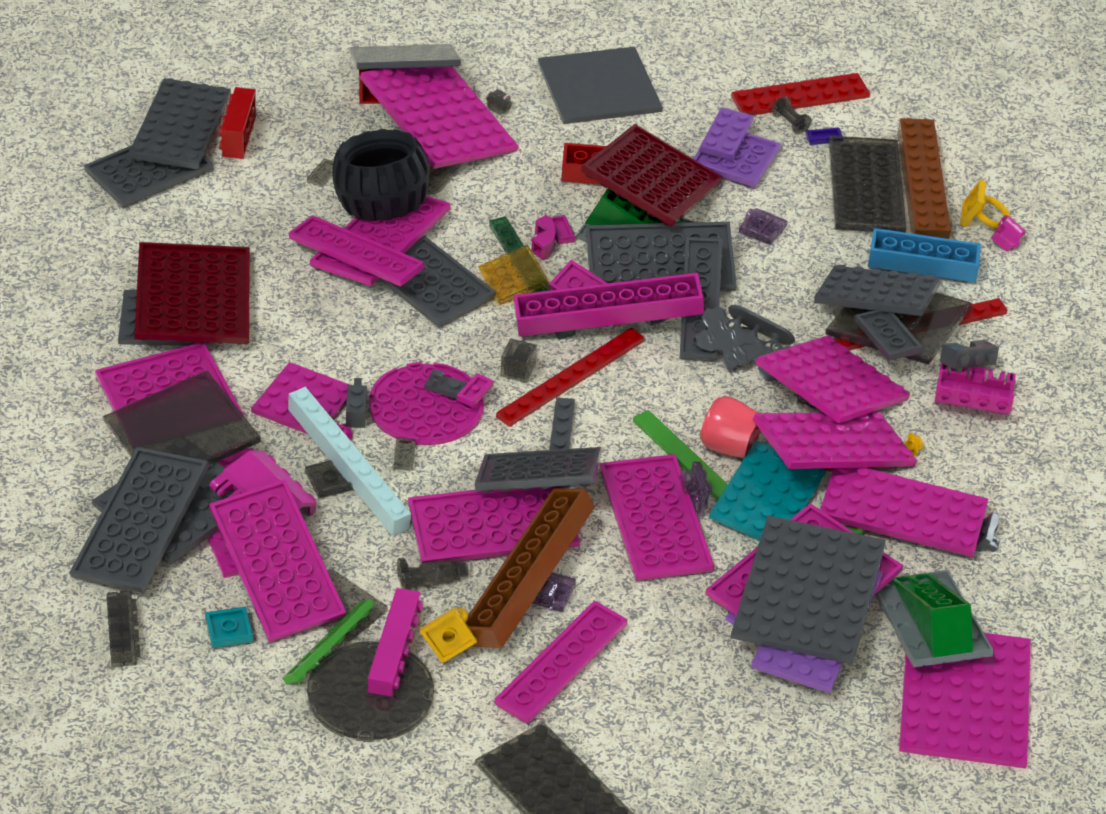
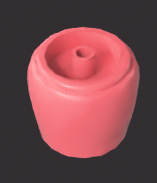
(729, 427)

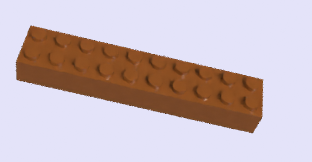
(923, 178)
(528, 566)

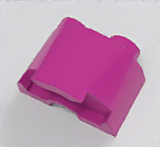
(1008, 233)

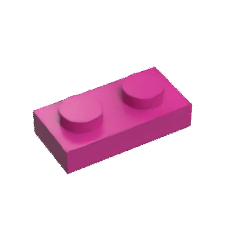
(475, 390)

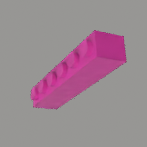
(394, 642)

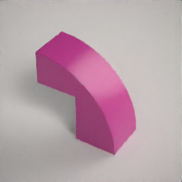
(544, 242)

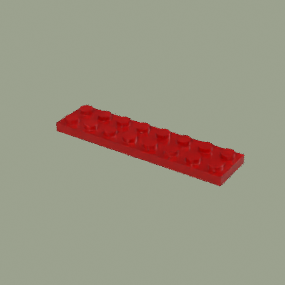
(802, 93)

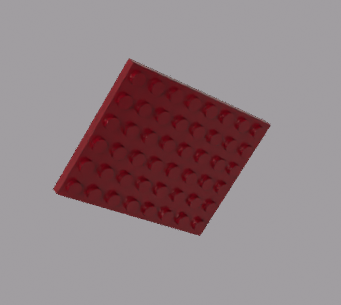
(652, 174)
(193, 293)

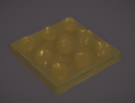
(513, 274)

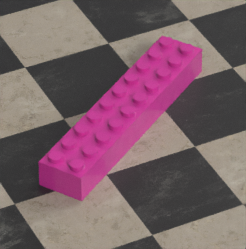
(608, 304)

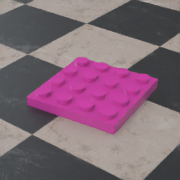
(274, 401)

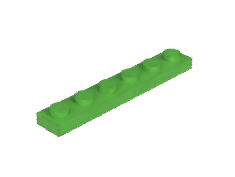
(324, 646)

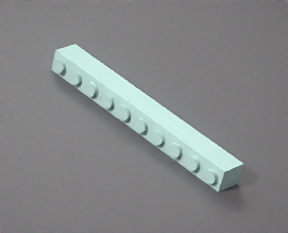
(349, 461)

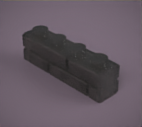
(121, 629)

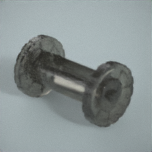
(799, 122)

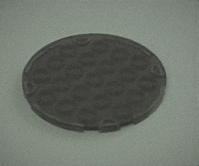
(342, 702)

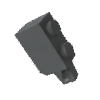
(356, 404)

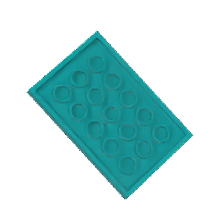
(763, 489)

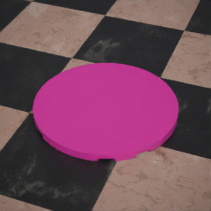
(411, 412)

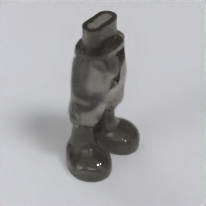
(429, 573)

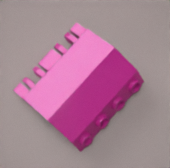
(974, 391)
(257, 470)

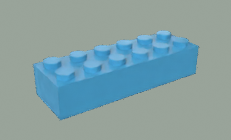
(924, 255)

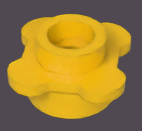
(914, 443)

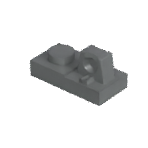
(443, 385)
(986, 536)

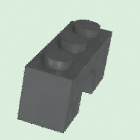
(977, 354)

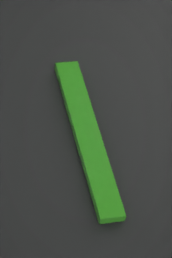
(673, 445)

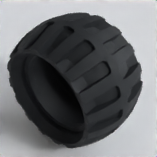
(381, 174)

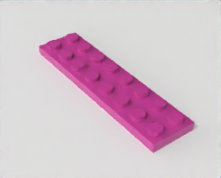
(356, 250)
(560, 662)

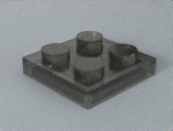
(327, 479)

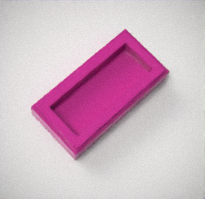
(563, 230)

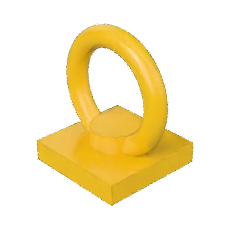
(975, 203)
(449, 634)

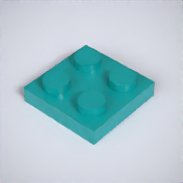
(228, 627)

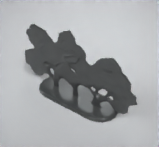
(741, 344)

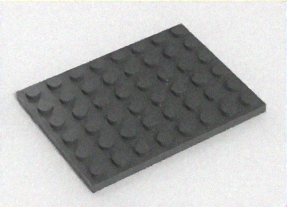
(809, 589)

